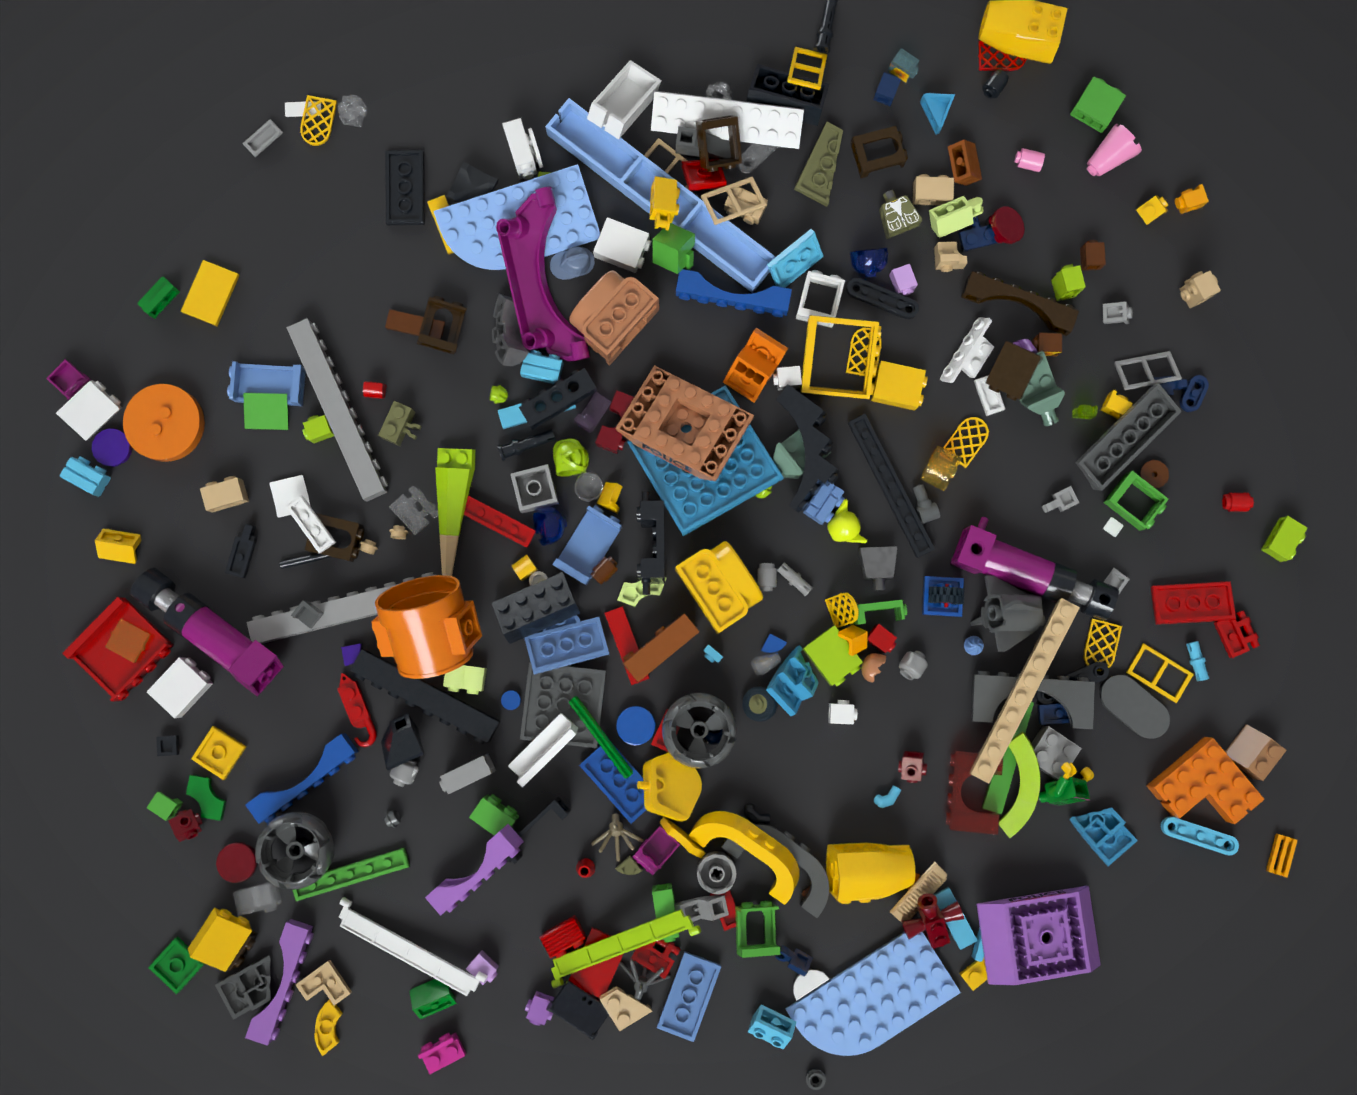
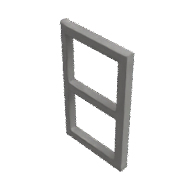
(1143, 359)

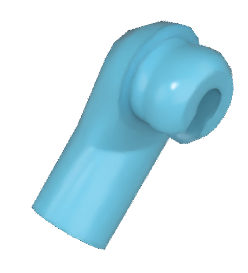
(887, 800)

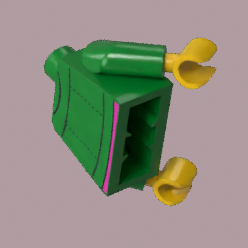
(1067, 789)

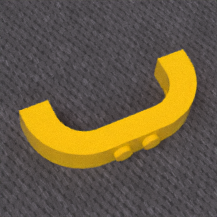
(754, 841)

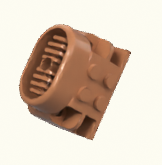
(614, 313)

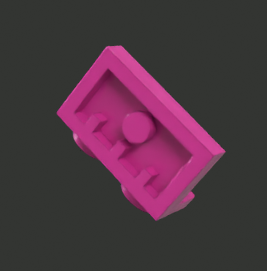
(442, 1053)

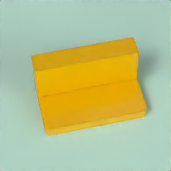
(117, 545)

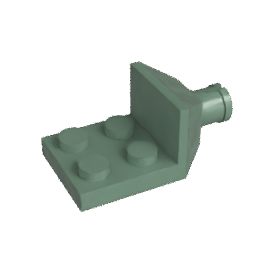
(1042, 393)
(790, 456)

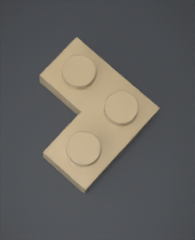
(326, 979)

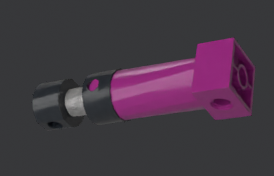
(1031, 572)
(192, 619)

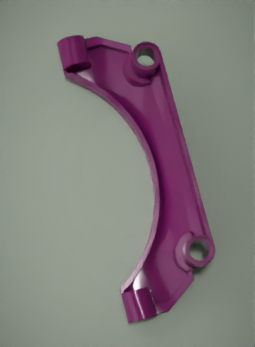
(523, 253)

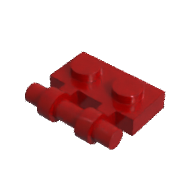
(1232, 636)
(655, 960)

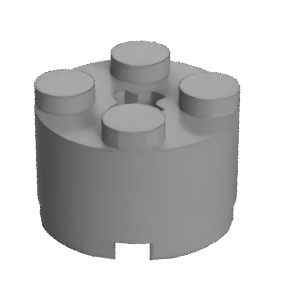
(709, 881)

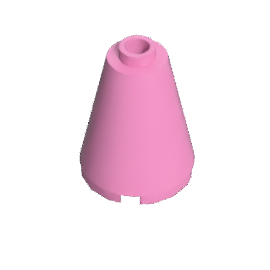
(1113, 151)

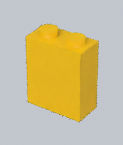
(899, 385)
(220, 939)

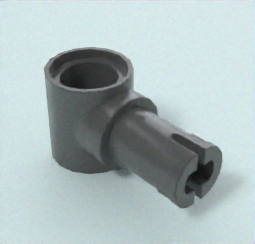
(926, 509)

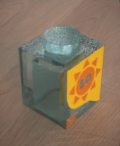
(904, 65)

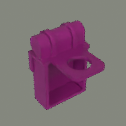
(68, 379)
(656, 850)

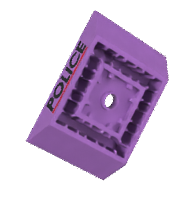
(1014, 932)

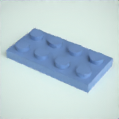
(689, 996)

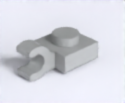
(1063, 500)

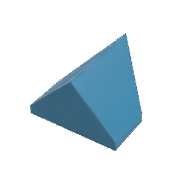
(936, 108)

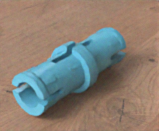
(1197, 661)

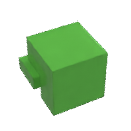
(673, 249)

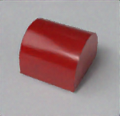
(374, 390)

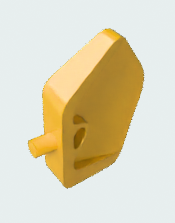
(670, 787)

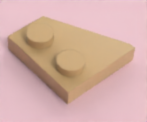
(623, 1007)

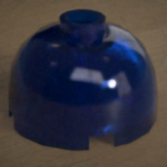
(869, 261)
(549, 524)

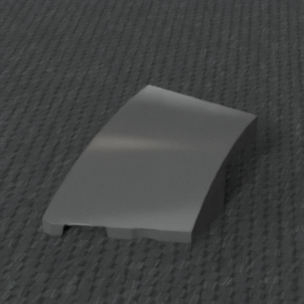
(246, 988)

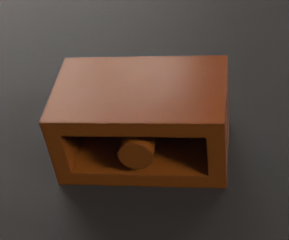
(964, 162)

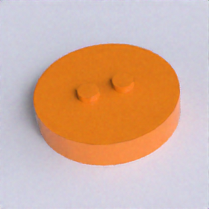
(163, 422)

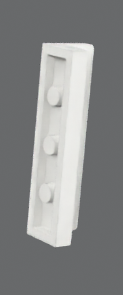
(543, 748)

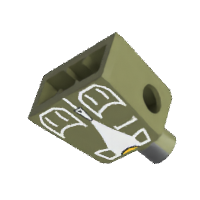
(898, 215)

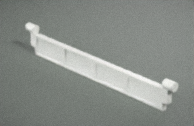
(408, 951)

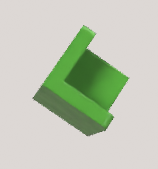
(164, 806)

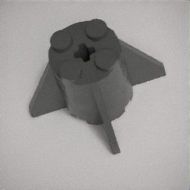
(1009, 613)

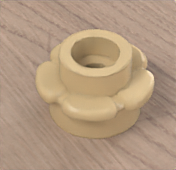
(398, 532)
(368, 546)

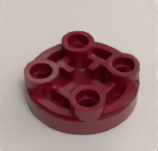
(1007, 225)
(236, 862)

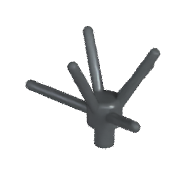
(641, 982)

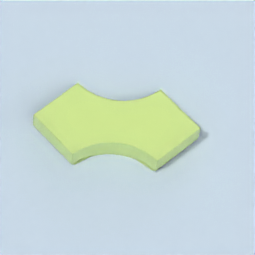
(632, 592)

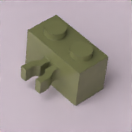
(397, 424)

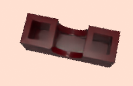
(610, 438)

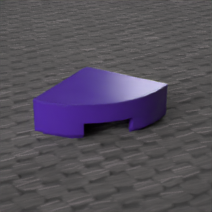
(350, 653)

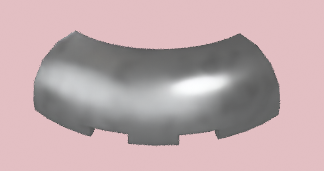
(507, 333)

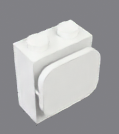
(523, 148)

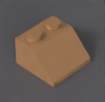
(1255, 753)

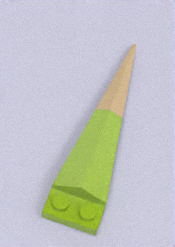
(453, 483)

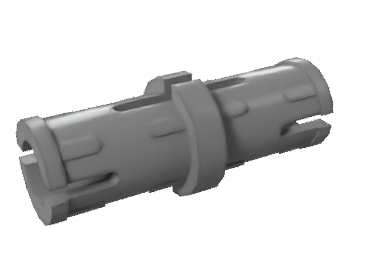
(794, 579)

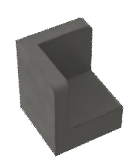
(307, 613)

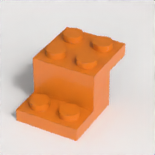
(755, 365)

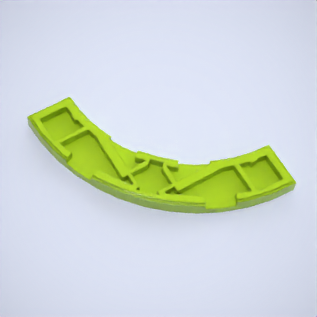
(1029, 786)

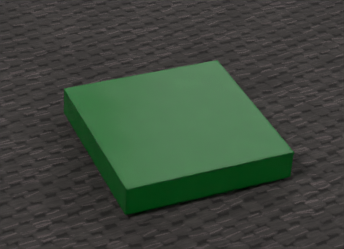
(175, 965)

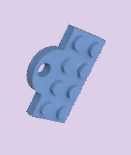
(566, 644)

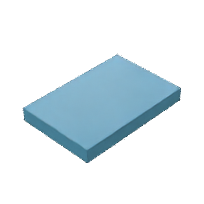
(795, 259)

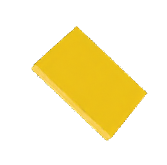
(210, 293)

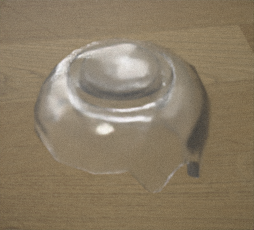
(588, 486)

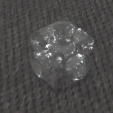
(720, 87)
(352, 110)

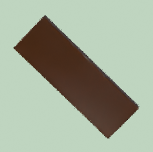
(412, 324)

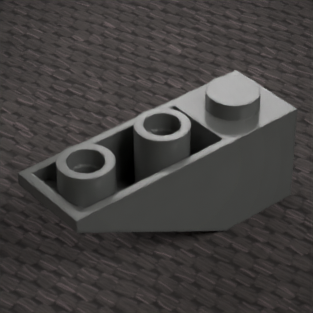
(688, 144)

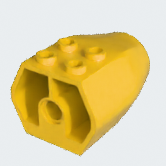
(1023, 28)
(868, 871)

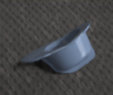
(572, 263)

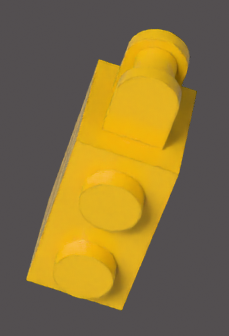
(663, 201)

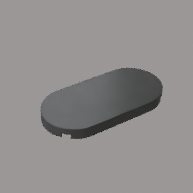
(1134, 706)

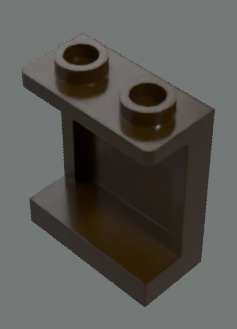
(1013, 370)

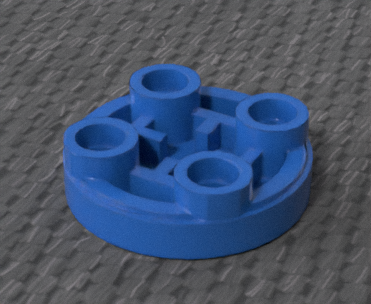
(635, 725)

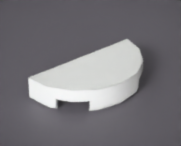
(806, 984)

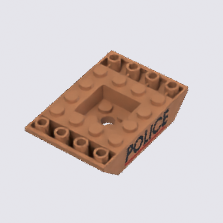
(667, 405)

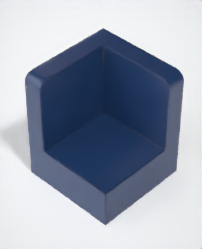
(887, 89)

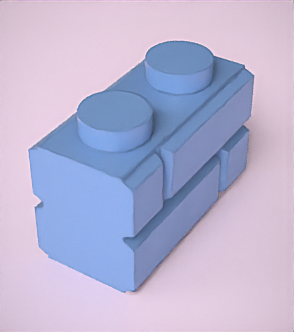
(823, 503)

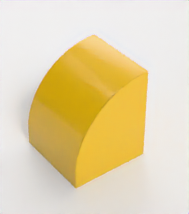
(524, 567)

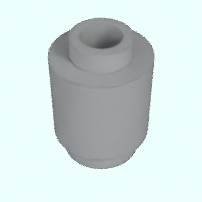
(767, 576)

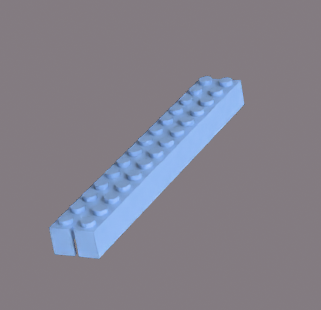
(634, 175)

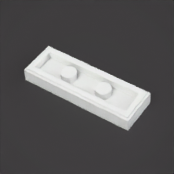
(310, 524)

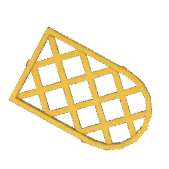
(329, 127)
(858, 353)
(970, 439)
(853, 606)
(1116, 640)

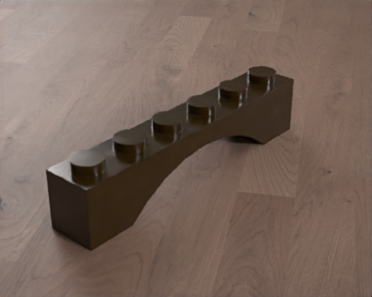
(1055, 315)

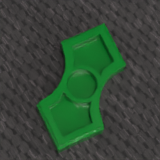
(211, 805)

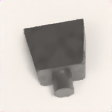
(878, 564)

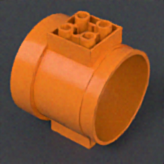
(426, 626)

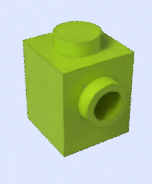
(317, 429)

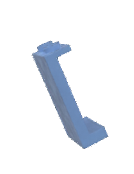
(267, 379)

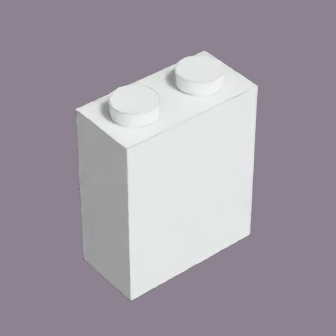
(622, 245)
(89, 409)
(180, 687)

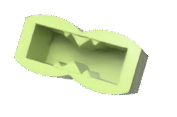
(466, 678)

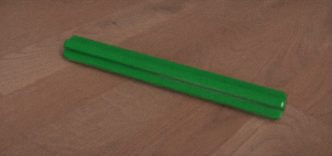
(601, 737)

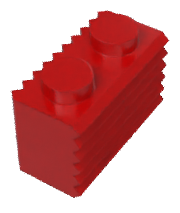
(562, 937)

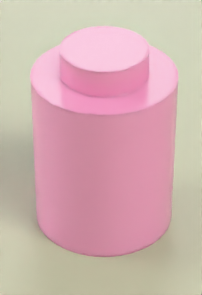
(1029, 159)

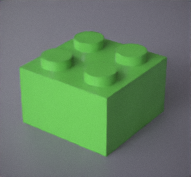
(493, 814)

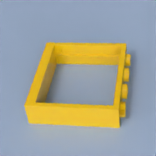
(870, 370)

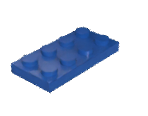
(619, 790)

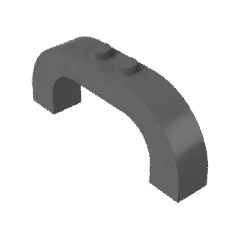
(818, 893)

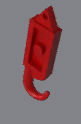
(356, 708)

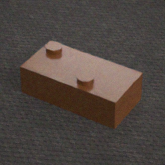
(659, 647)

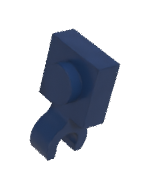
(1174, 385)
(797, 960)

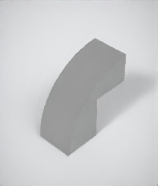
(704, 907)

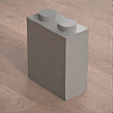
(467, 774)

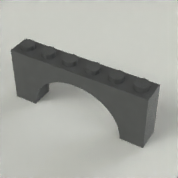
(1074, 696)

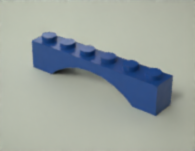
(694, 286)
(335, 754)

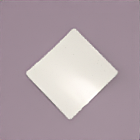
(286, 491)

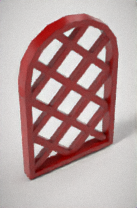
(993, 68)

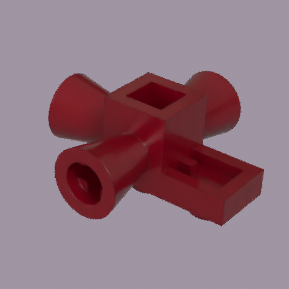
(933, 920)

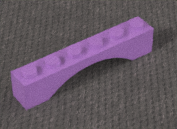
(498, 848)
(293, 943)

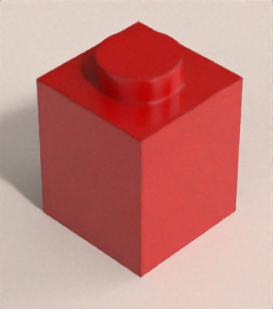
(881, 639)

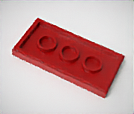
(1193, 603)

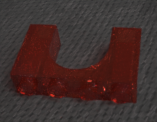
(960, 816)

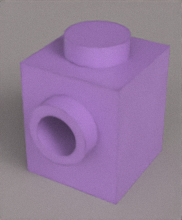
(537, 1010)

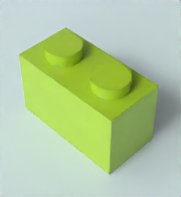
(1068, 282)
(1284, 539)

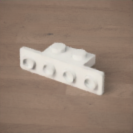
(971, 352)

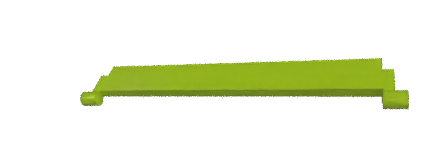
(621, 943)

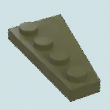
(820, 167)

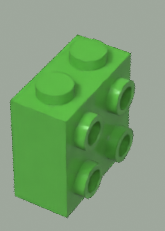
(1098, 104)

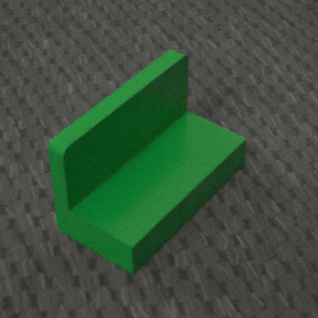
(158, 297)
(431, 998)

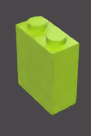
(832, 656)

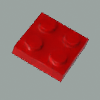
(698, 178)

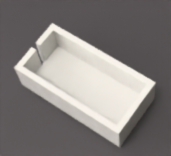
(623, 99)

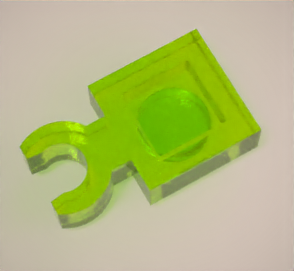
(1085, 412)

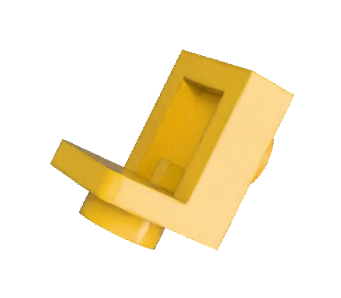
(1152, 209)

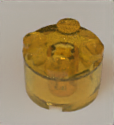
(940, 468)

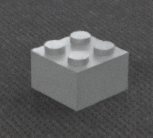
(534, 488)
(1053, 751)

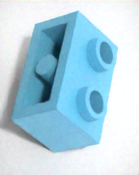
(772, 1027)

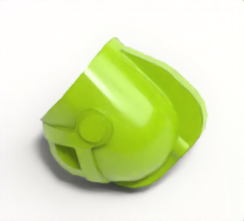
(570, 458)

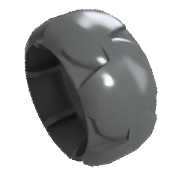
(697, 755)
(284, 828)

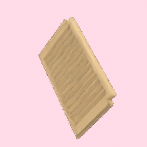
(927, 883)

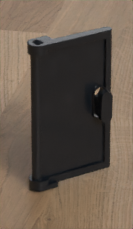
(573, 1007)

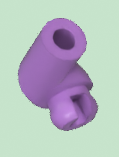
(1026, 344)

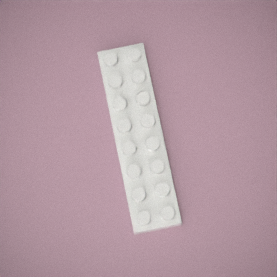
(756, 121)

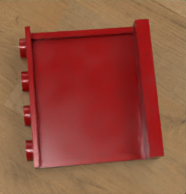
(108, 668)

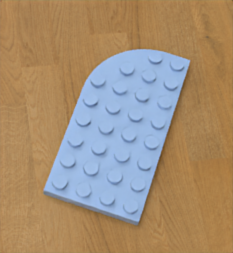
(471, 224)
(874, 997)

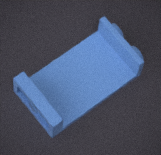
(588, 544)

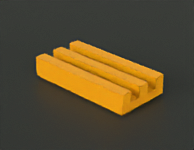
(1288, 858)

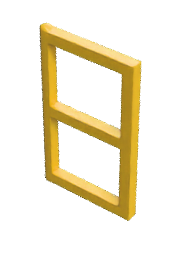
(807, 68)
(1153, 684)

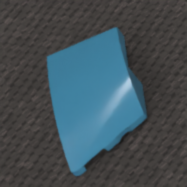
(793, 682)
(1104, 833)

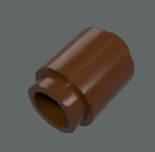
(604, 570)

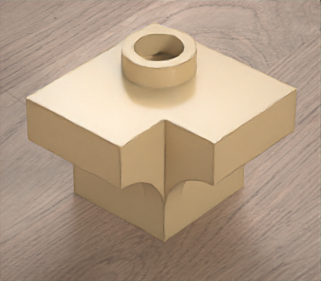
(948, 257)

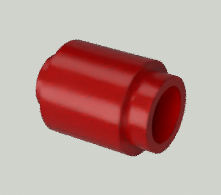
(1237, 502)

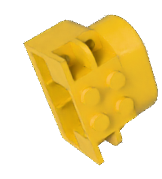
(720, 585)

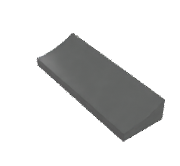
(1128, 437)

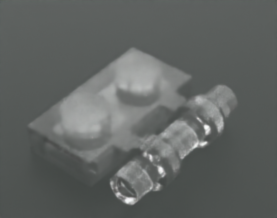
(409, 514)

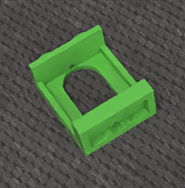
(898, 606)
(767, 949)

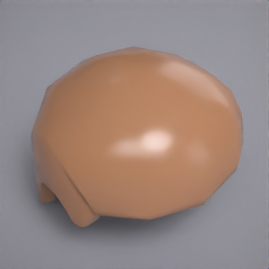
(870, 666)

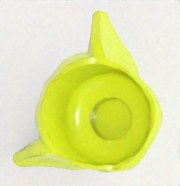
(845, 526)

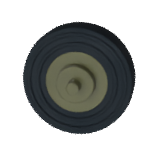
(759, 704)

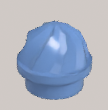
(973, 645)

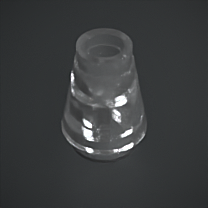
(765, 663)

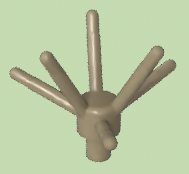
(616, 829)

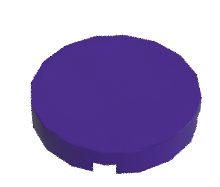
(111, 447)

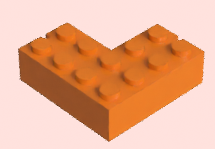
(1205, 773)

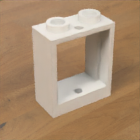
(831, 281)

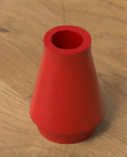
(587, 863)

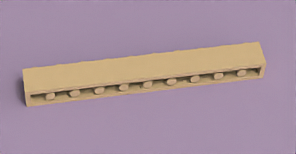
(1024, 690)

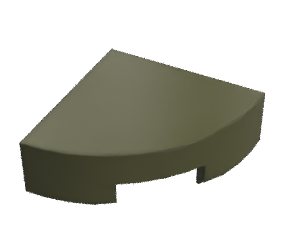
(629, 866)

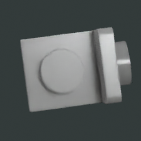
(1117, 313)

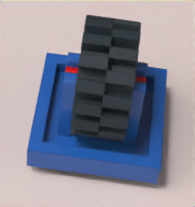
(943, 596)

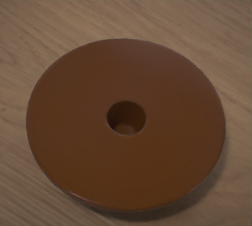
(1155, 473)

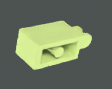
(954, 215)

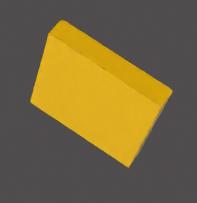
(218, 752)

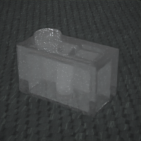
(257, 898)

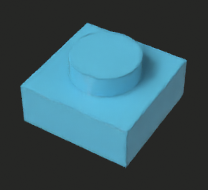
(711, 654)

